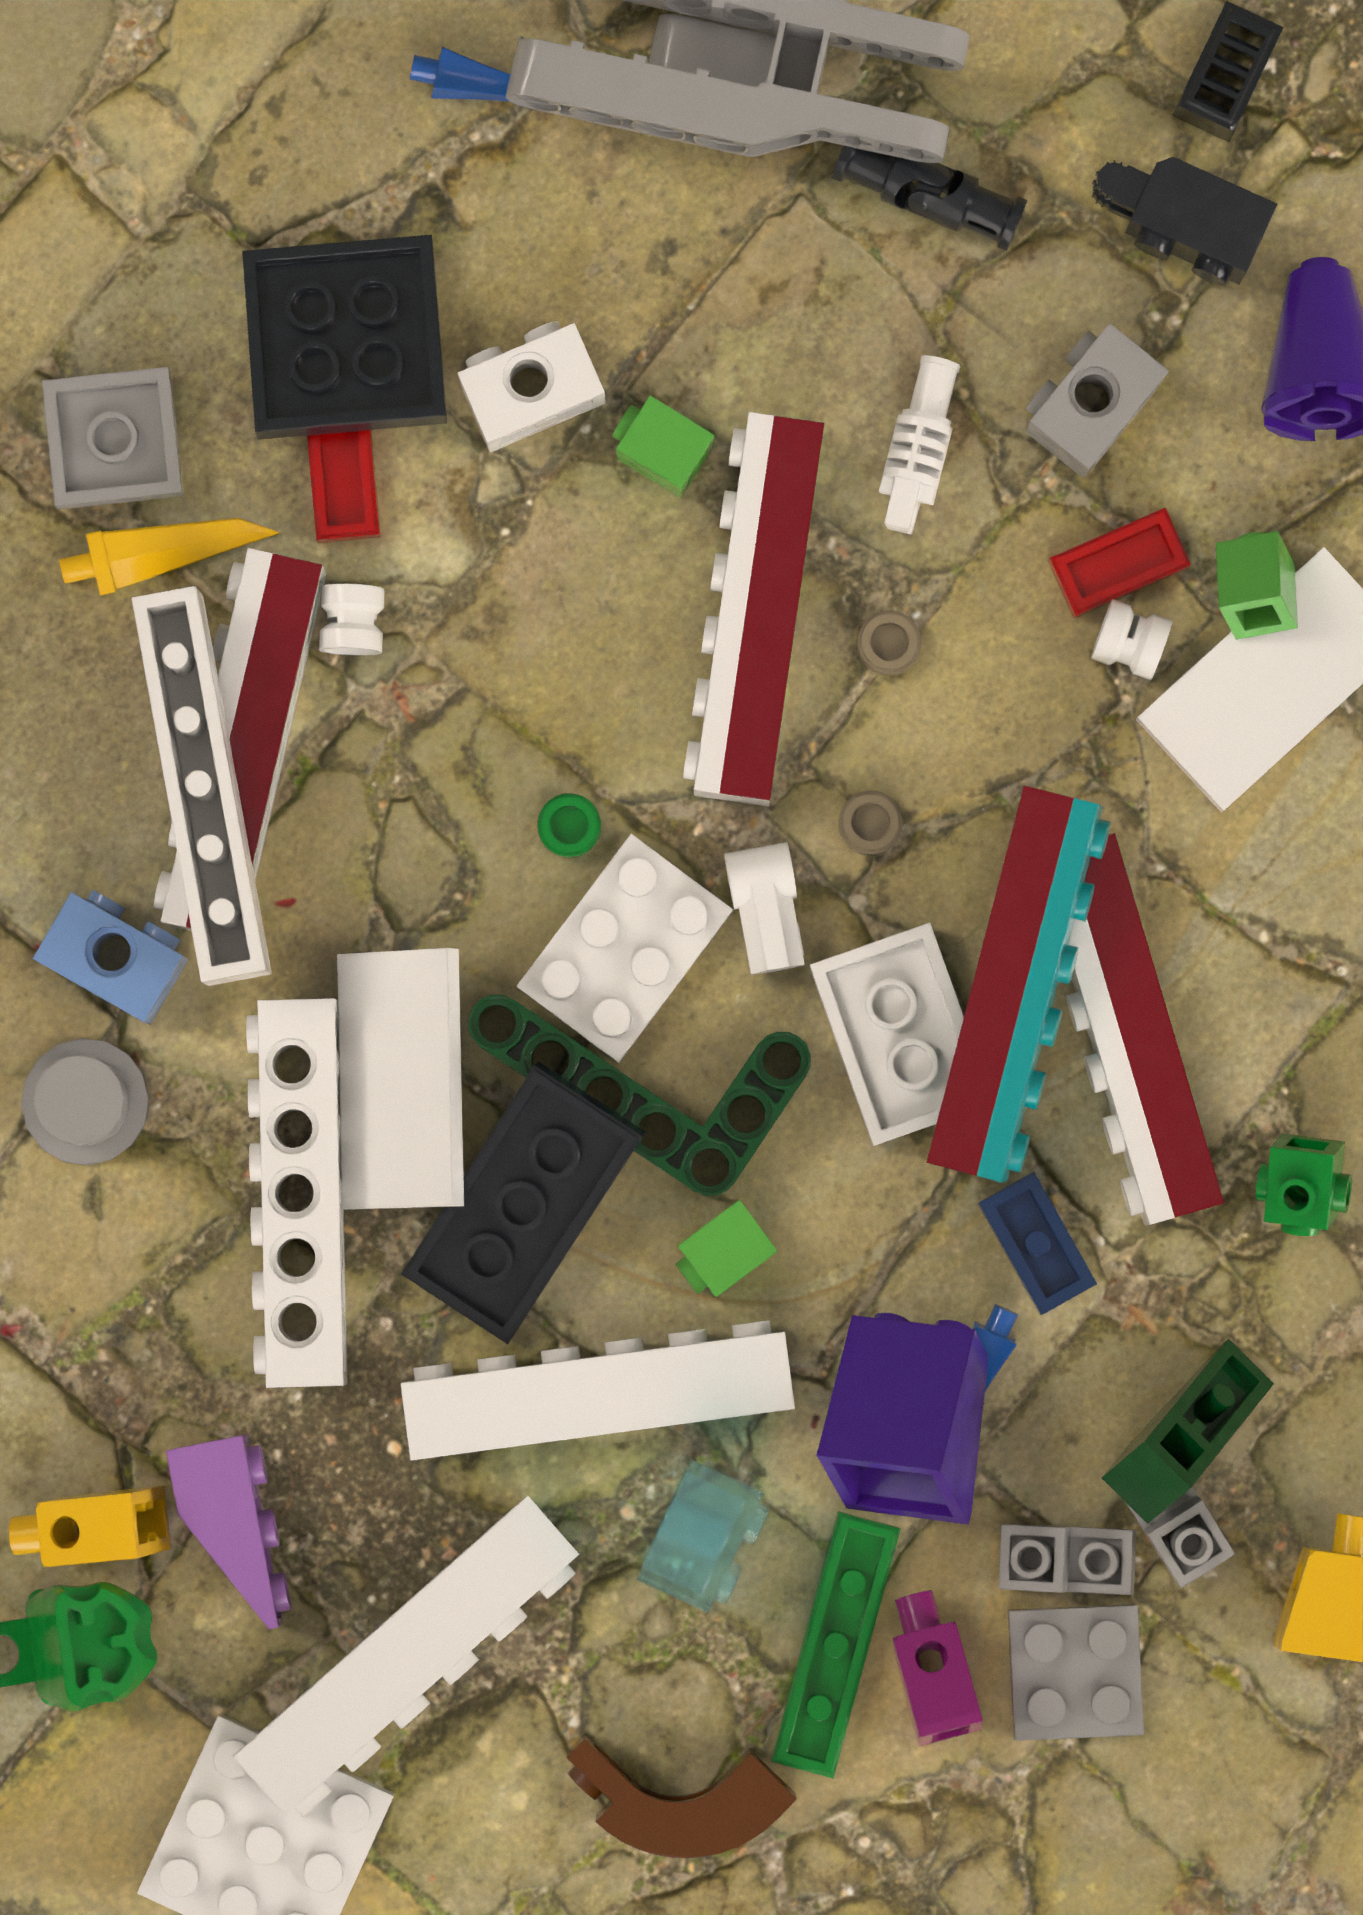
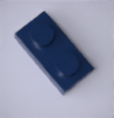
(1037, 1243)

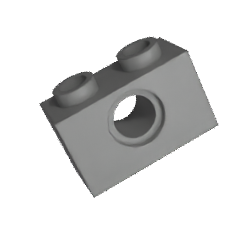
(1083, 436)

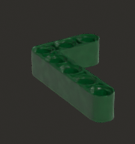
(639, 1102)

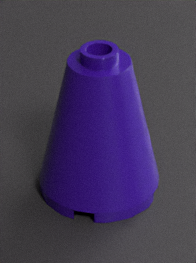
(1317, 355)

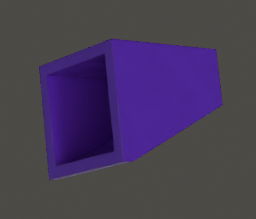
(906, 1418)

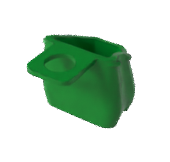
(81, 1645)

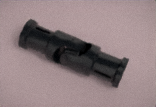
(964, 206)

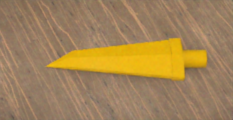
(139, 554)

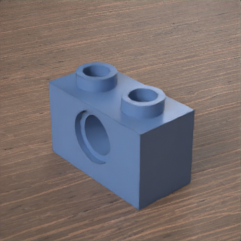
(74, 945)

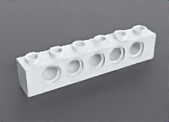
(322, 1356)

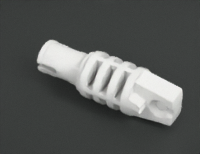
(919, 445)

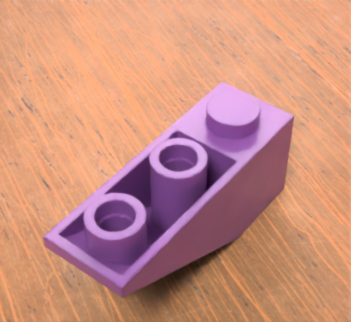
(223, 1509)

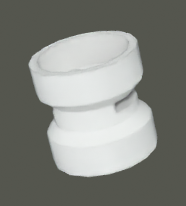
(351, 619)
(1131, 639)

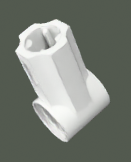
(764, 893)

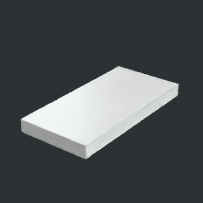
(1264, 691)
(400, 1079)

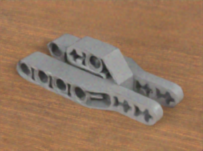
(741, 85)

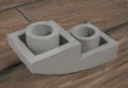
(1186, 1538)
(1067, 1559)

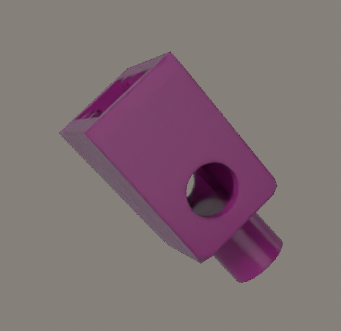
(939, 1701)

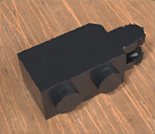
(1187, 215)

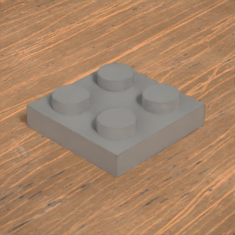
(112, 438)
(1075, 1672)

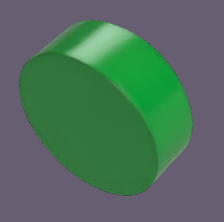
(569, 825)

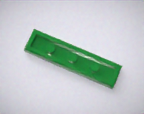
(835, 1644)

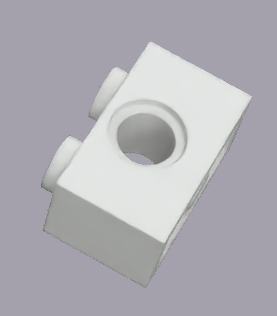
(509, 417)

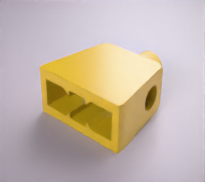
(109, 1524)
(1326, 1598)

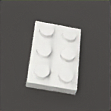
(624, 948)
(893, 1028)

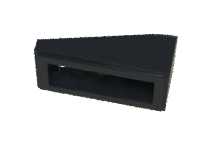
(1209, 115)

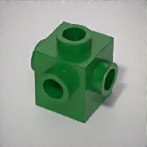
(1304, 1184)

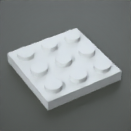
(243, 1857)

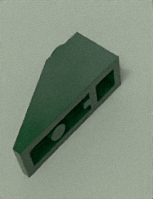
(1188, 1432)

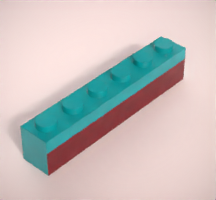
(1016, 985)

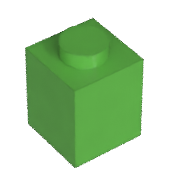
(662, 445)
(1256, 585)
(724, 1250)

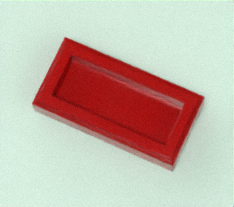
(343, 486)
(1119, 562)

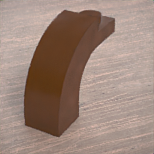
(682, 1826)

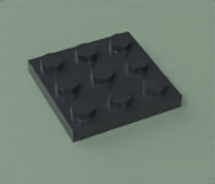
(344, 337)

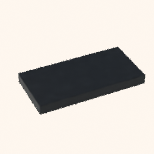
(523, 1202)

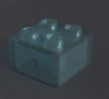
(701, 1535)

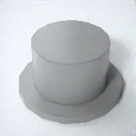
(85, 1101)

